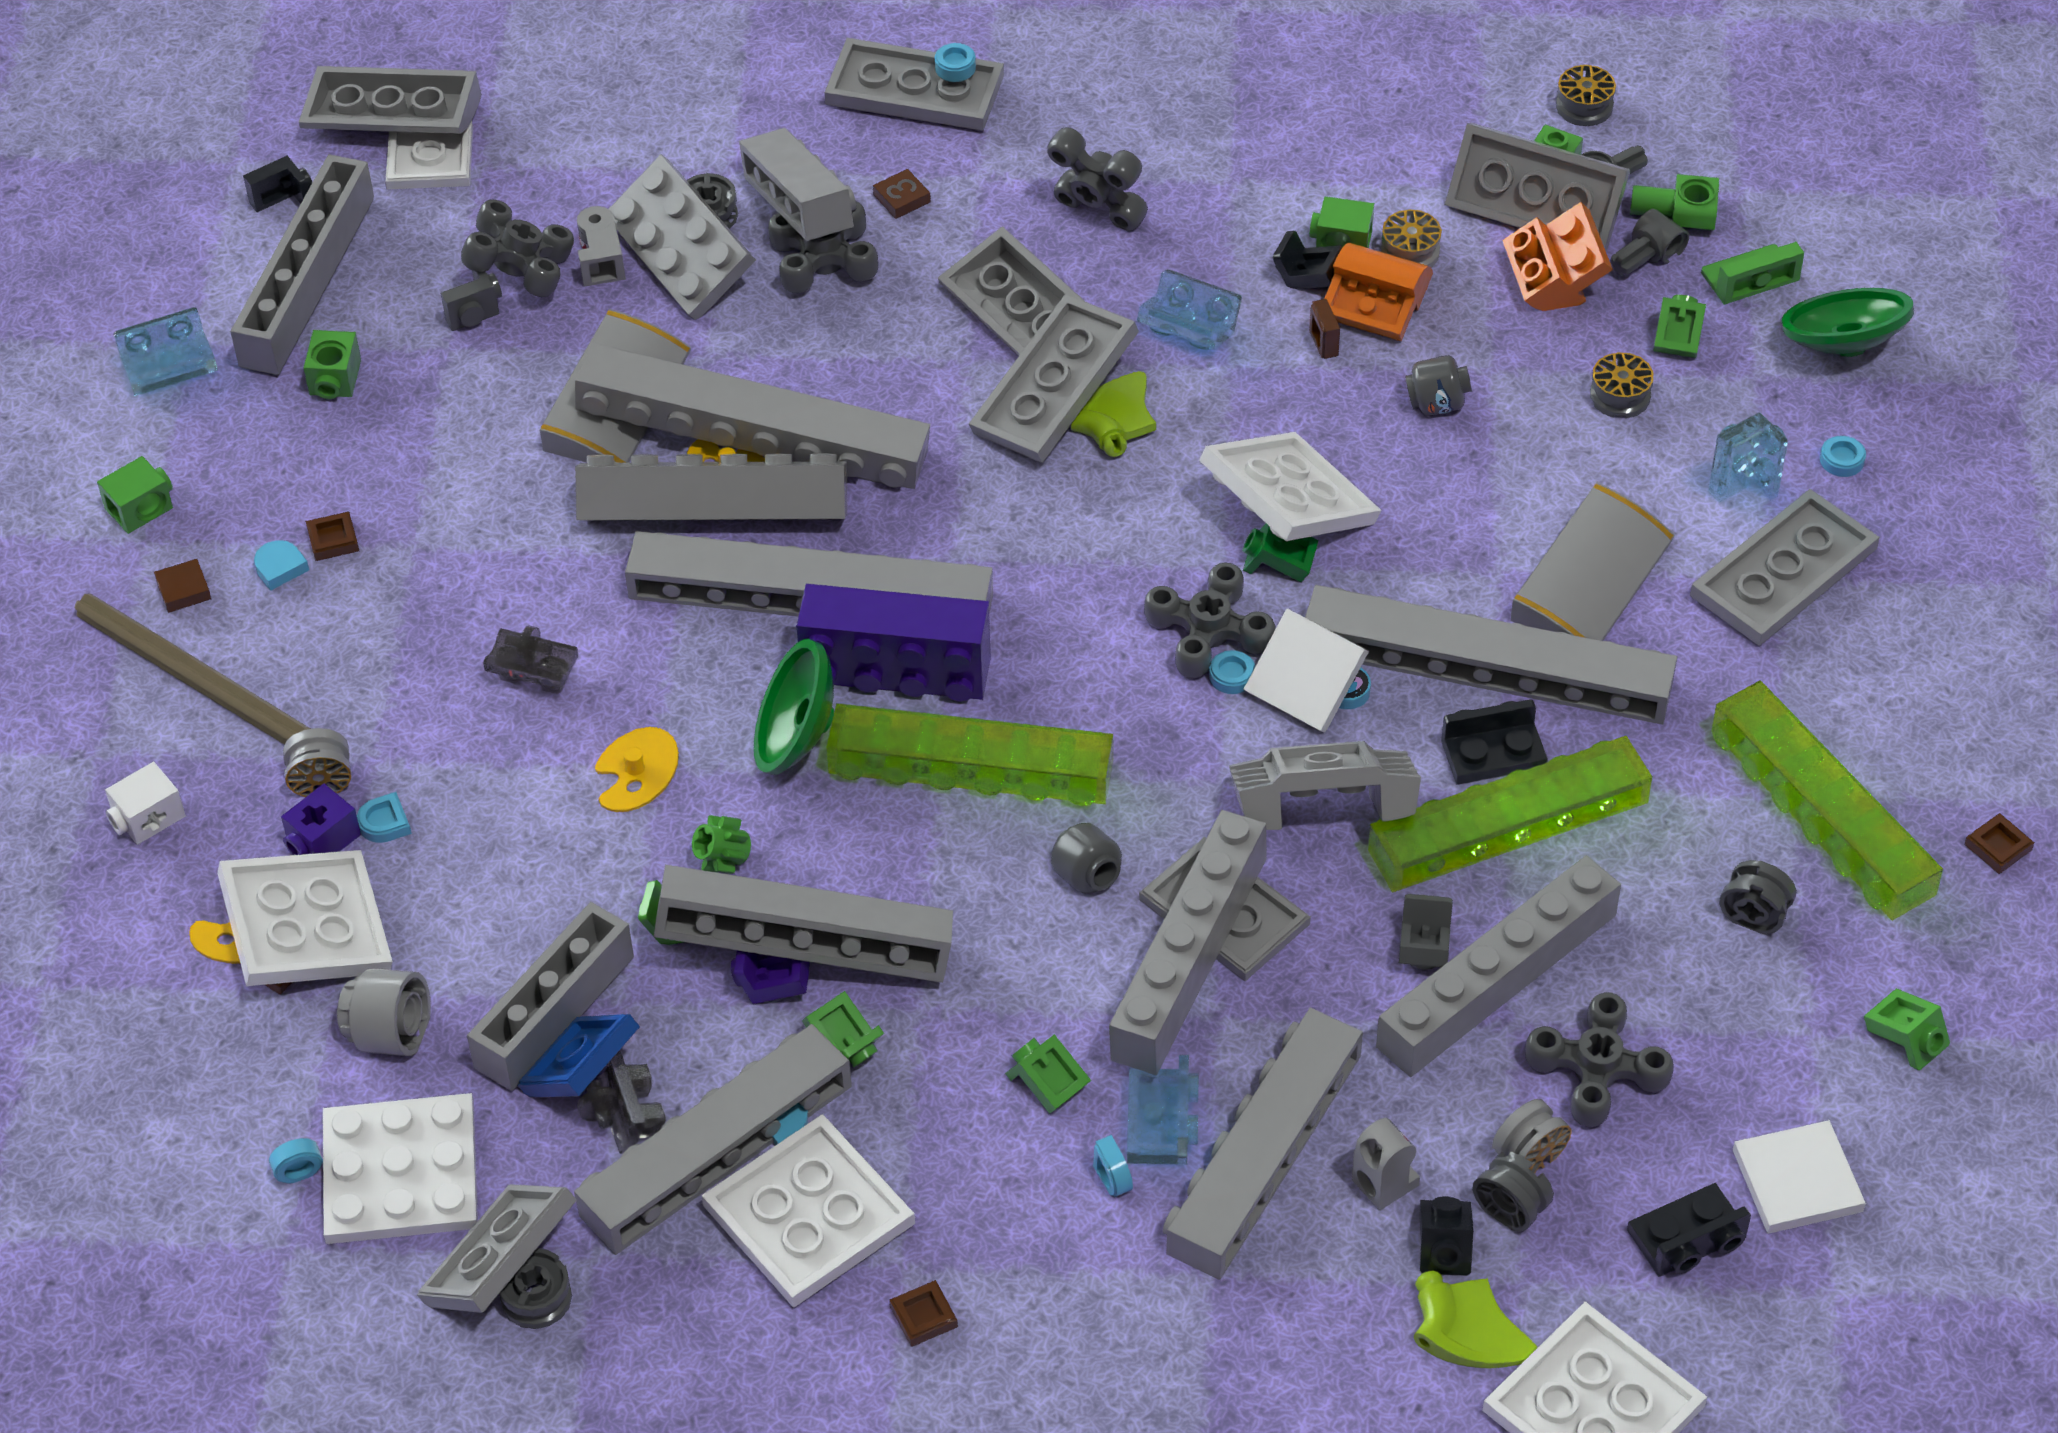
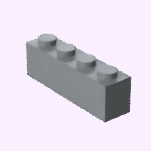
(797, 184)
(550, 995)

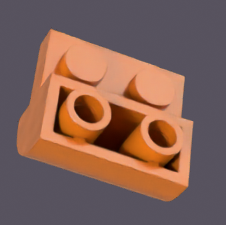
(1557, 259)
(1376, 290)

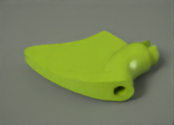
(1116, 413)
(1467, 1325)

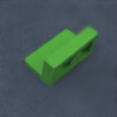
(1754, 271)

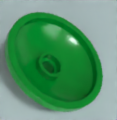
(1848, 320)
(794, 708)

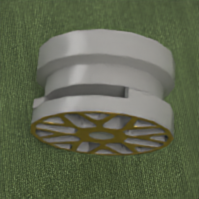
(1421, 230)
(316, 759)
(1533, 1134)

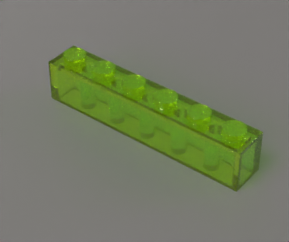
(970, 754)
(1826, 801)
(1510, 813)

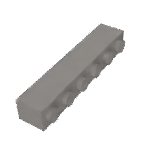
(302, 265)
(711, 489)
(804, 923)
(1188, 942)
(1497, 966)
(710, 1139)
(1263, 1143)

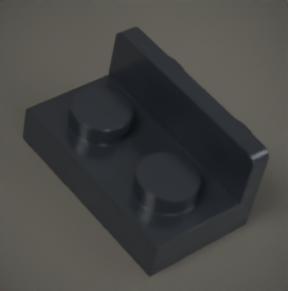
(1492, 741)
(1689, 1229)

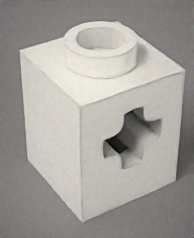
(144, 803)

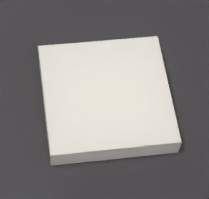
(429, 159)
(1306, 670)
(1798, 1176)

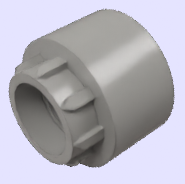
(384, 1010)

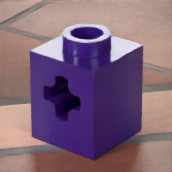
(320, 823)

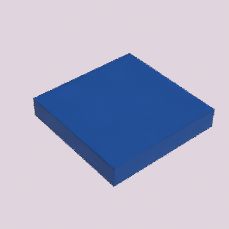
(578, 1055)

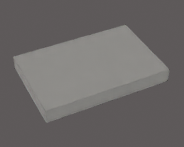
(1261, 929)
(496, 1247)

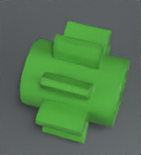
(721, 844)

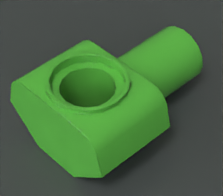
(1689, 204)

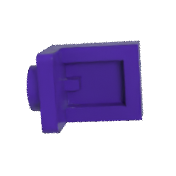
(769, 976)

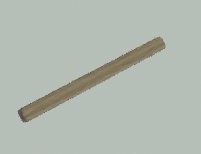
(188, 668)

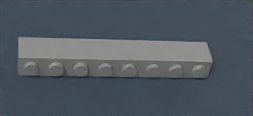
(749, 415)
(774, 576)
(1499, 654)

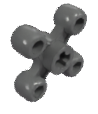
(1097, 179)
(517, 248)
(822, 254)
(1208, 619)
(1599, 1059)

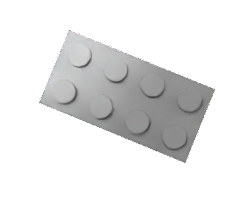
(906, 85)
(1525, 179)
(680, 237)
(1053, 378)
(1784, 567)

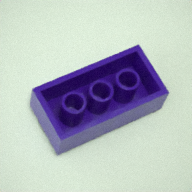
(900, 640)

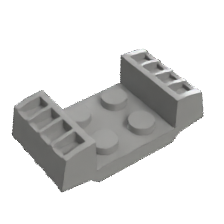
(1343, 766)

